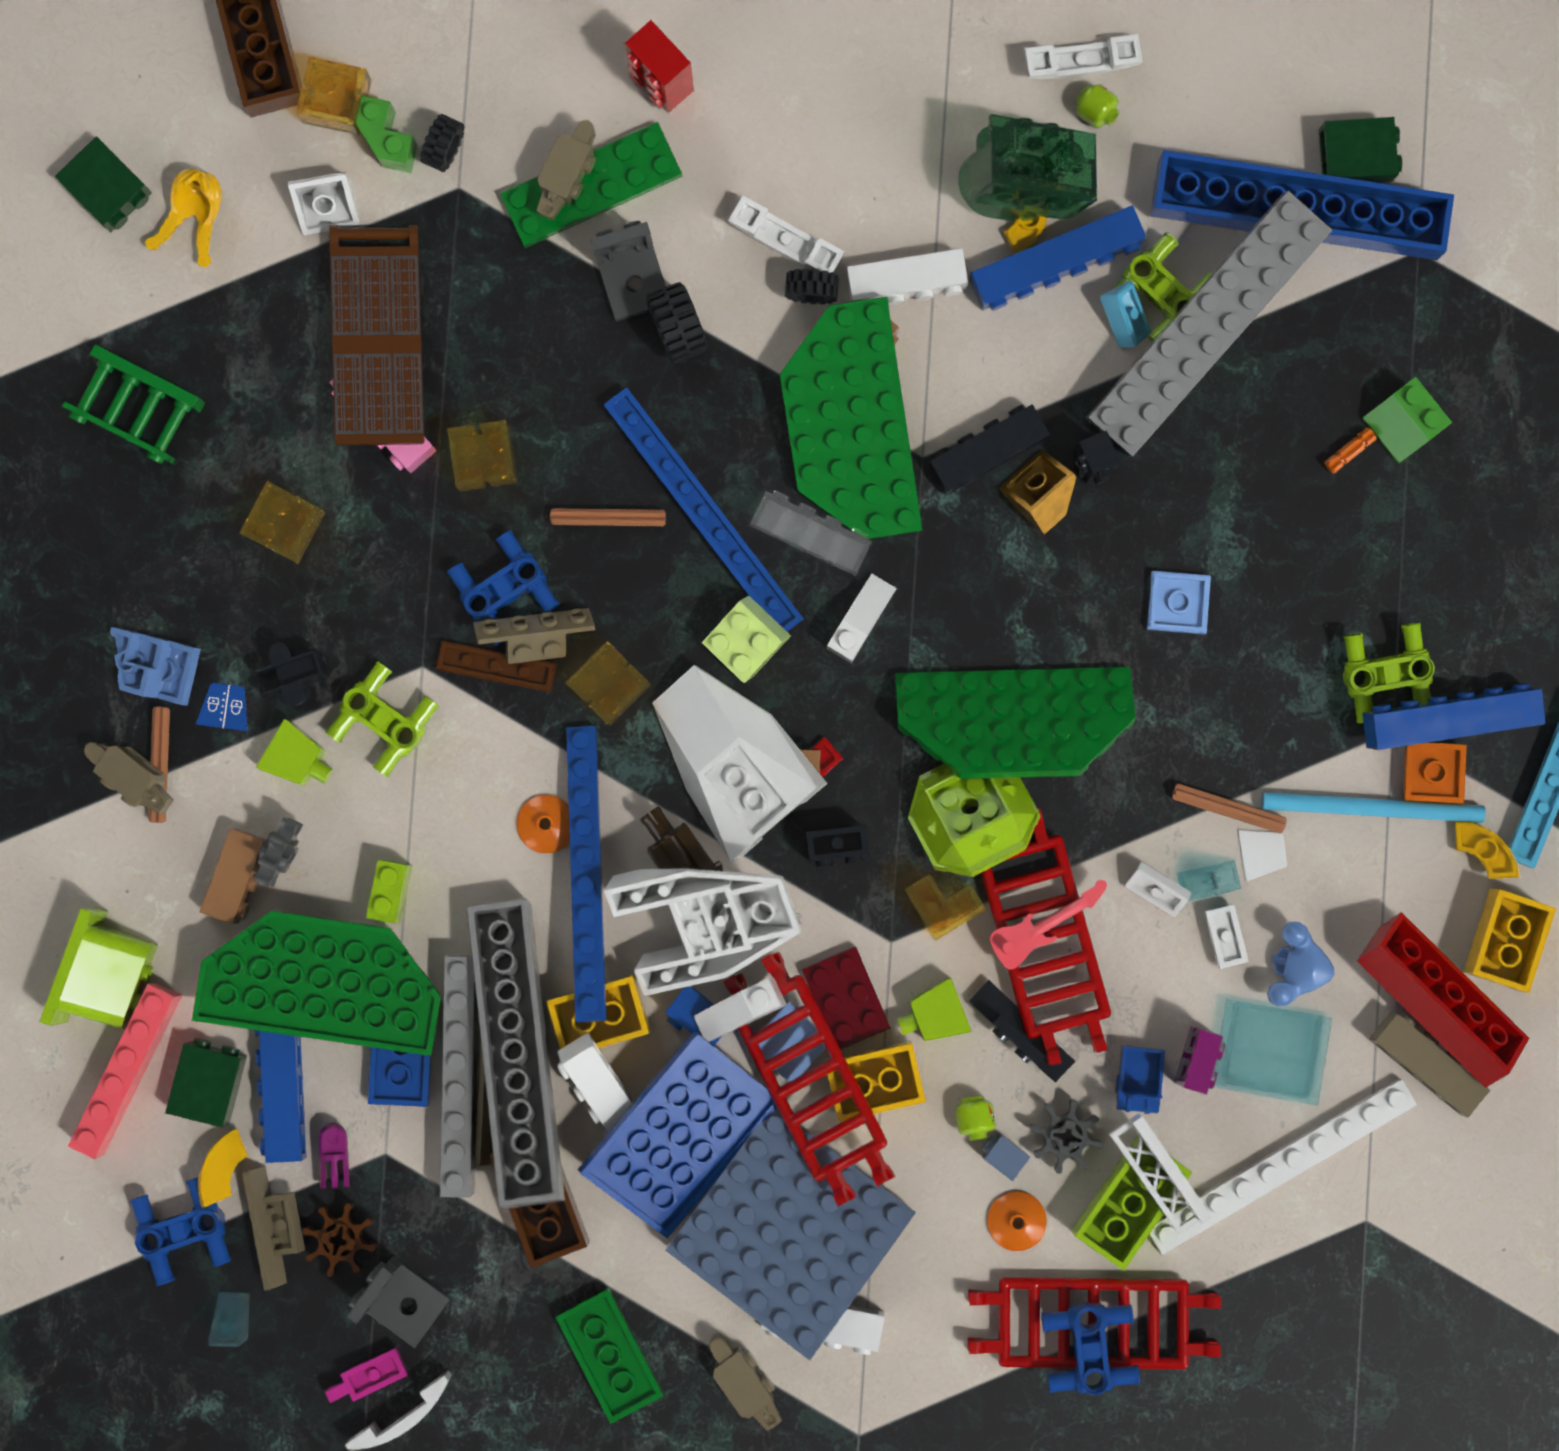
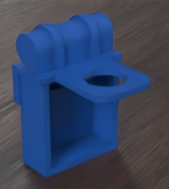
(1140, 1079)

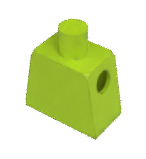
(294, 756)
(936, 1013)

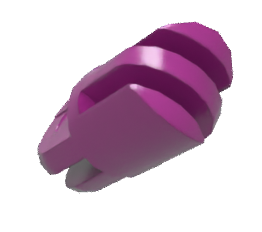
(333, 1147)

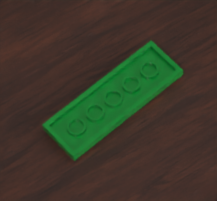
(619, 175)

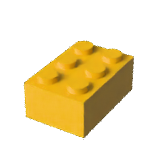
(1509, 940)
(624, 1016)
(886, 1077)

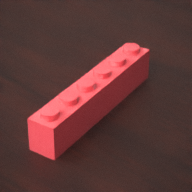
(125, 1070)

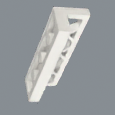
(1169, 1167)

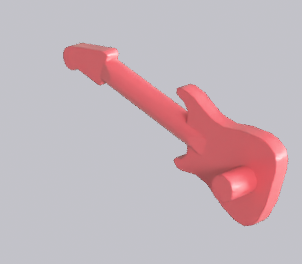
(1015, 942)

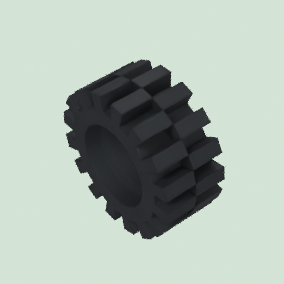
(442, 142)
(811, 286)

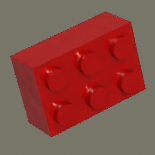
(659, 67)

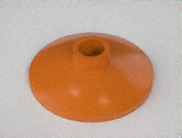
(529, 824)
(1009, 1207)

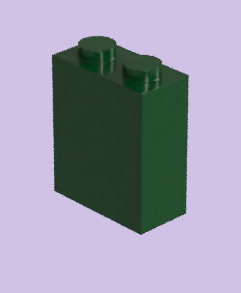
(1361, 149)
(104, 185)
(206, 1083)

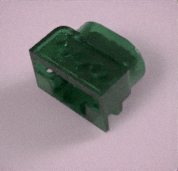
(1029, 171)

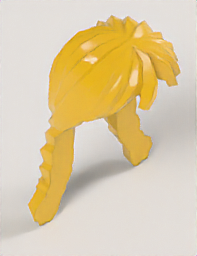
(192, 194)

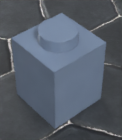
(1004, 1155)

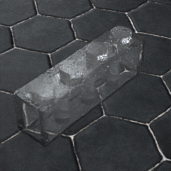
(811, 533)

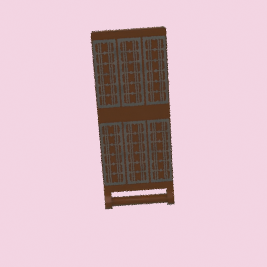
(376, 338)

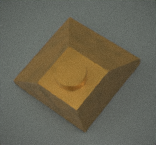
(1041, 491)

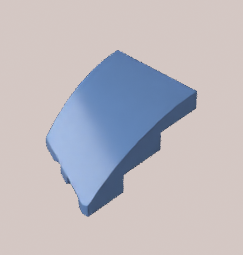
(154, 666)

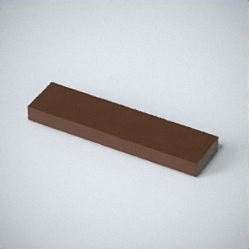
(494, 667)

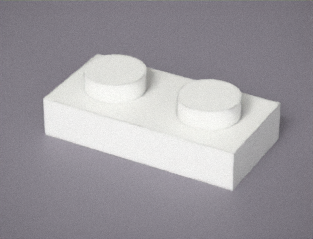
(1158, 889)
(1226, 936)

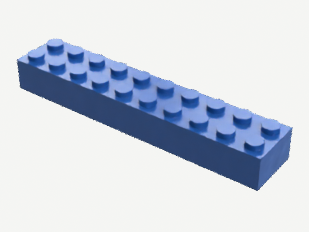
(1356, 210)

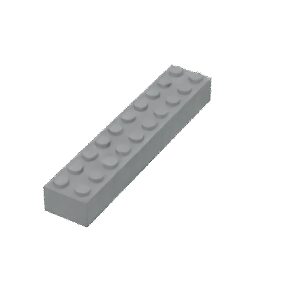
(1209, 323)
(515, 1054)

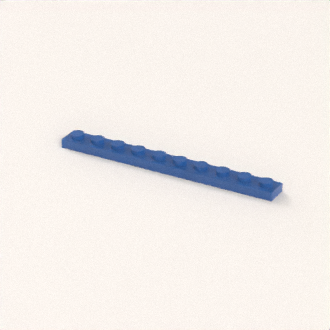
(701, 509)
(586, 874)

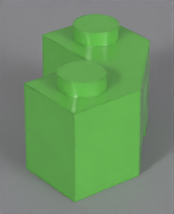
(391, 148)

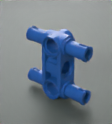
(505, 584)
(178, 1232)
(1090, 1348)

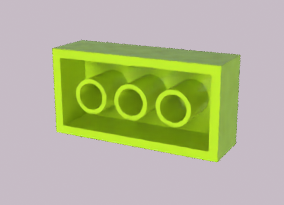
(1124, 1210)

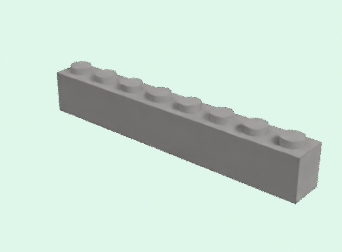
(459, 1078)

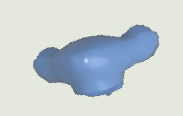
(1300, 965)

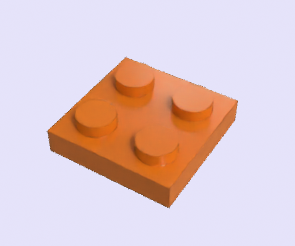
(1434, 773)

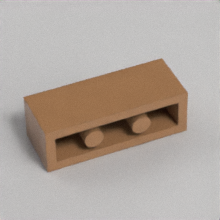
(233, 877)

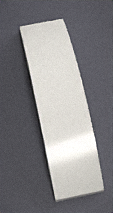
(1084, 59)
(784, 238)
(373, 1436)

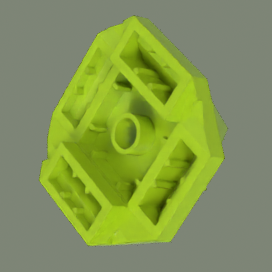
(977, 840)

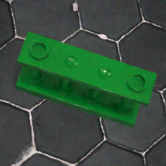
(132, 377)

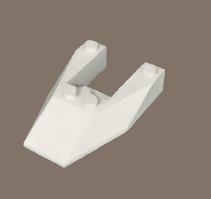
(720, 918)

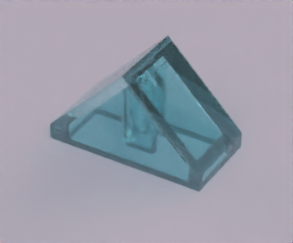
(1210, 880)
(230, 1320)

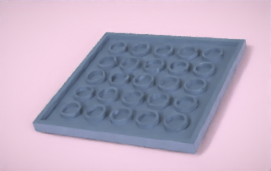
(782, 1242)

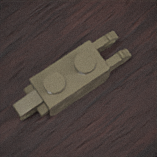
(565, 169)
(129, 775)
(743, 1384)

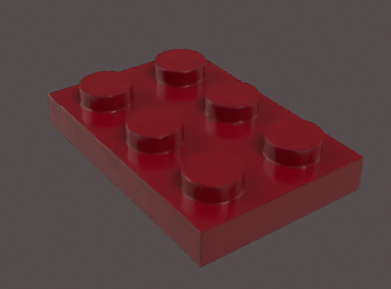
(846, 997)

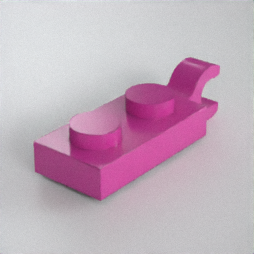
(369, 1376)

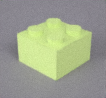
(746, 639)

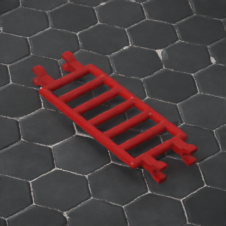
(1079, 927)
(871, 1151)
(1124, 1285)

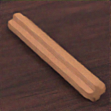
(608, 517)
(159, 750)
(1229, 808)

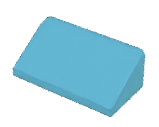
(1126, 315)

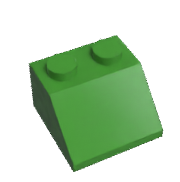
(1407, 420)

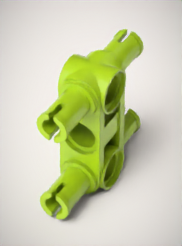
(1160, 285)
(1388, 671)
(382, 719)

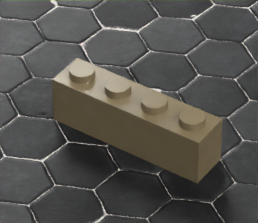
(1428, 1063)

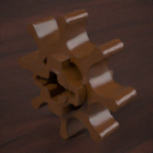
(329, 1245)

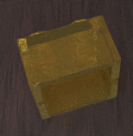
(336, 95)
(482, 457)
(282, 523)
(608, 683)

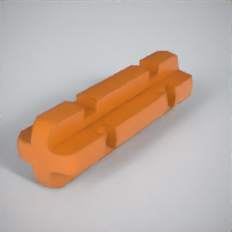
(1350, 450)

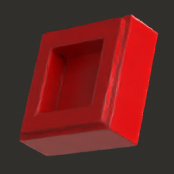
(829, 756)

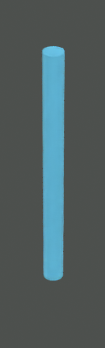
(1372, 807)

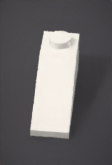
(861, 618)
(740, 1009)

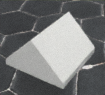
(324, 202)

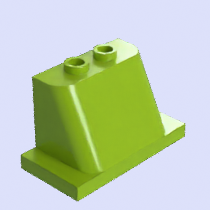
(99, 973)

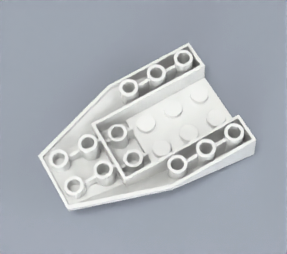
(733, 760)

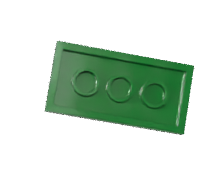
(609, 1355)

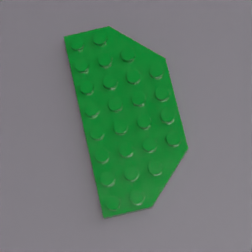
(851, 421)
(1016, 718)
(320, 984)

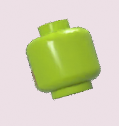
(1097, 106)
(975, 1117)

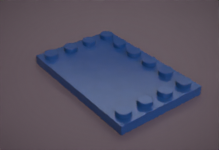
(679, 1135)

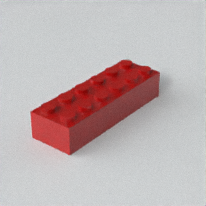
(1443, 1000)

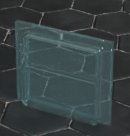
(1273, 1052)

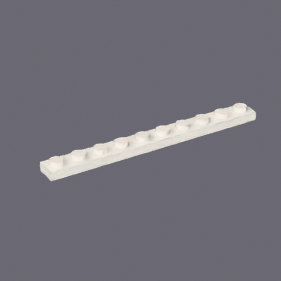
(1288, 1162)

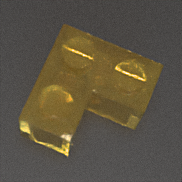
(939, 913)

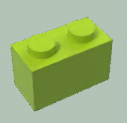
(388, 891)

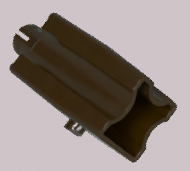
(676, 847)

